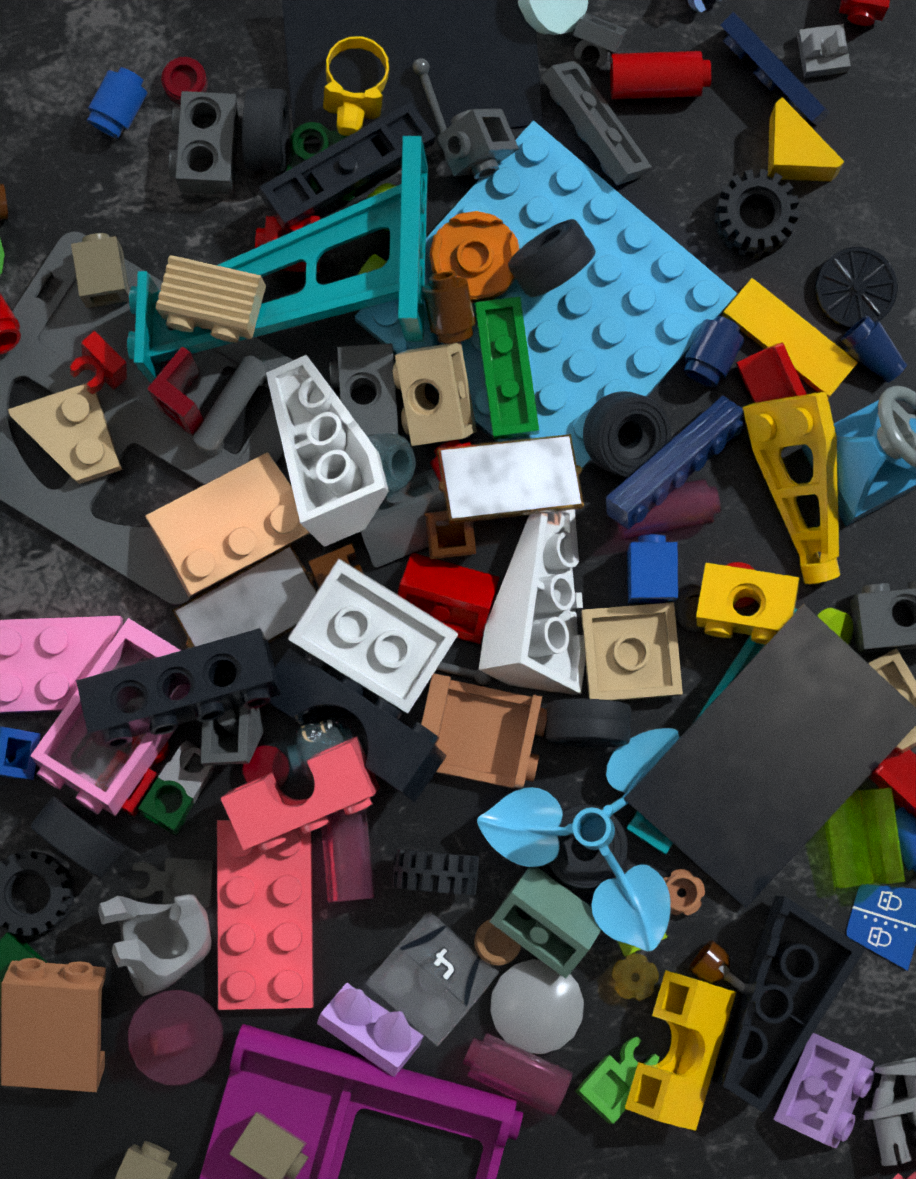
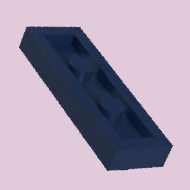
(772, 70)

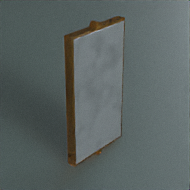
(510, 478)
(263, 596)

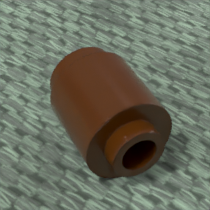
(449, 307)

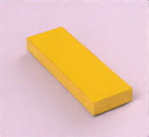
(771, 321)

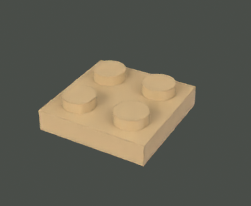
(631, 652)

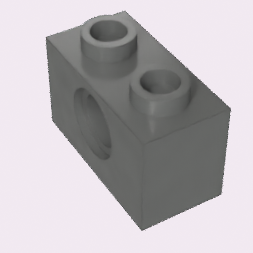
(372, 368)
(874, 622)

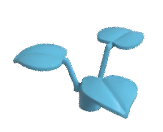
(527, 829)

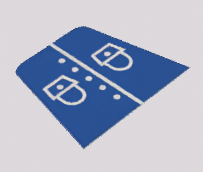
(885, 922)

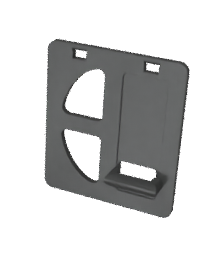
(45, 353)

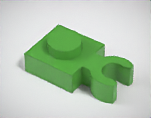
(610, 1082)

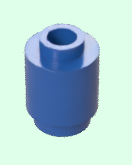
(116, 102)

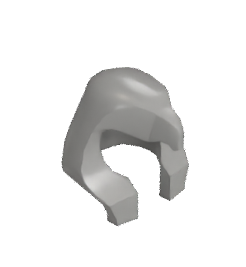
(158, 939)

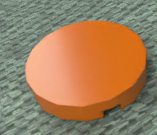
(477, 249)

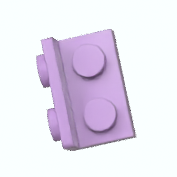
(825, 1091)

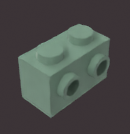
(547, 921)

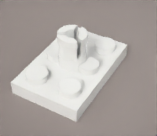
(373, 635)

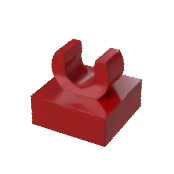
(102, 360)

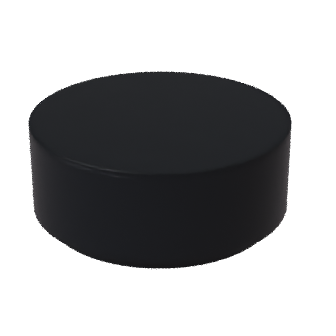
(686, 609)

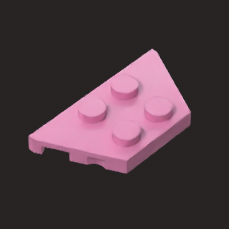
(47, 657)

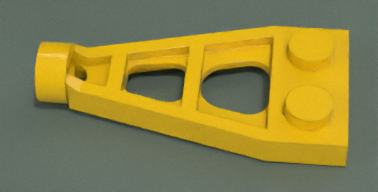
(792, 423)

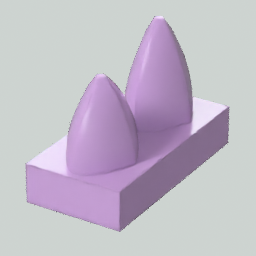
(370, 1029)

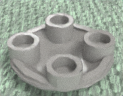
(536, 1007)

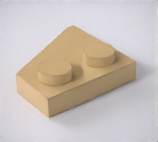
(71, 431)

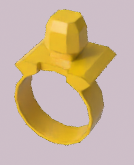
(349, 106)

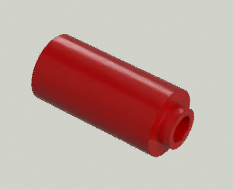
(658, 74)

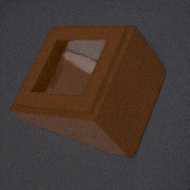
(447, 538)

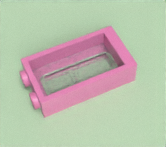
(73, 758)

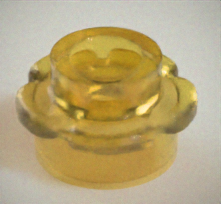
(622, 975)

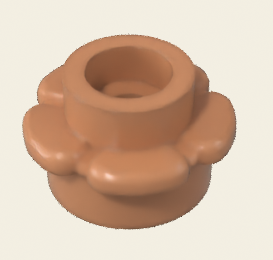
(694, 891)

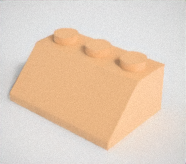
(228, 524)

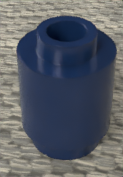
(713, 351)

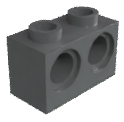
(214, 142)

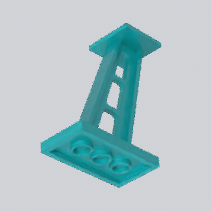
(403, 276)

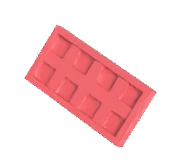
(264, 922)

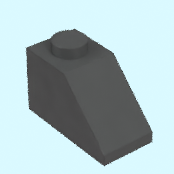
(234, 735)

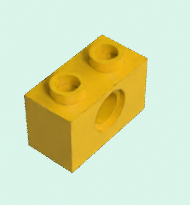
(726, 585)

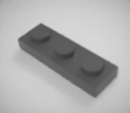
(596, 122)

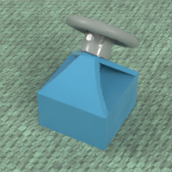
(875, 455)

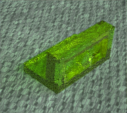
(865, 840)

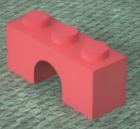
(264, 813)

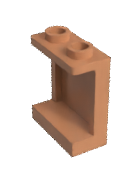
(484, 731)
(52, 1025)

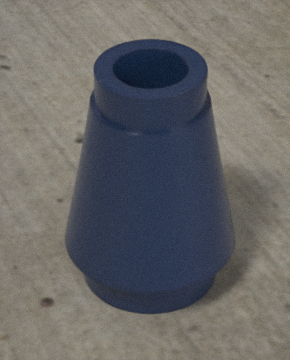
(874, 349)

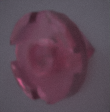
(175, 1037)

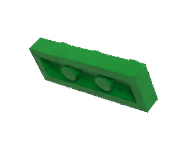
(506, 368)

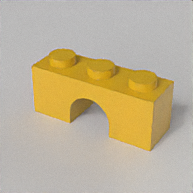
(679, 1083)

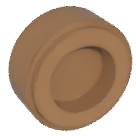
(495, 945)

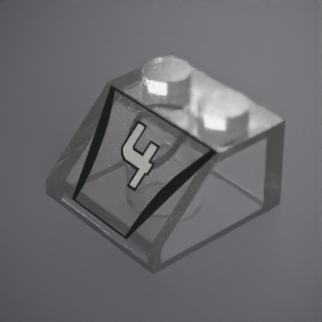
(432, 978)

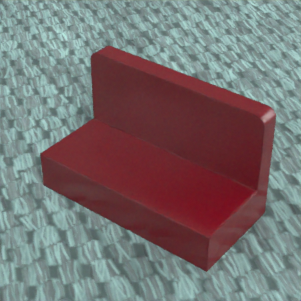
(169, 390)

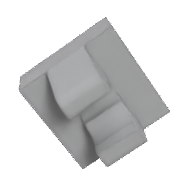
(823, 50)

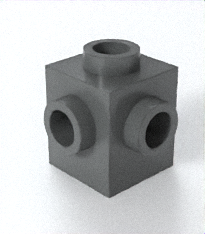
(477, 142)

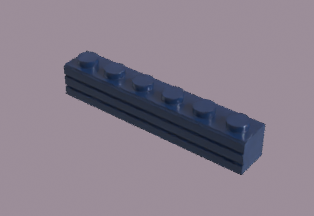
(675, 463)

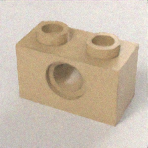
(446, 370)

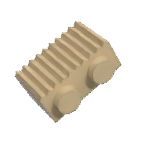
(210, 299)

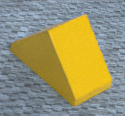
(797, 149)

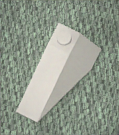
(327, 454)
(533, 623)

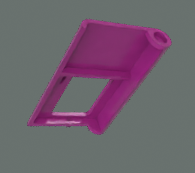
(320, 1091)

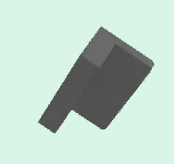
(400, 520)

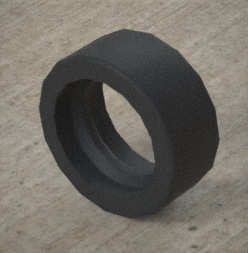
(77, 837)

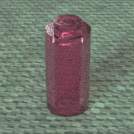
(683, 509)
(347, 857)
(517, 1073)

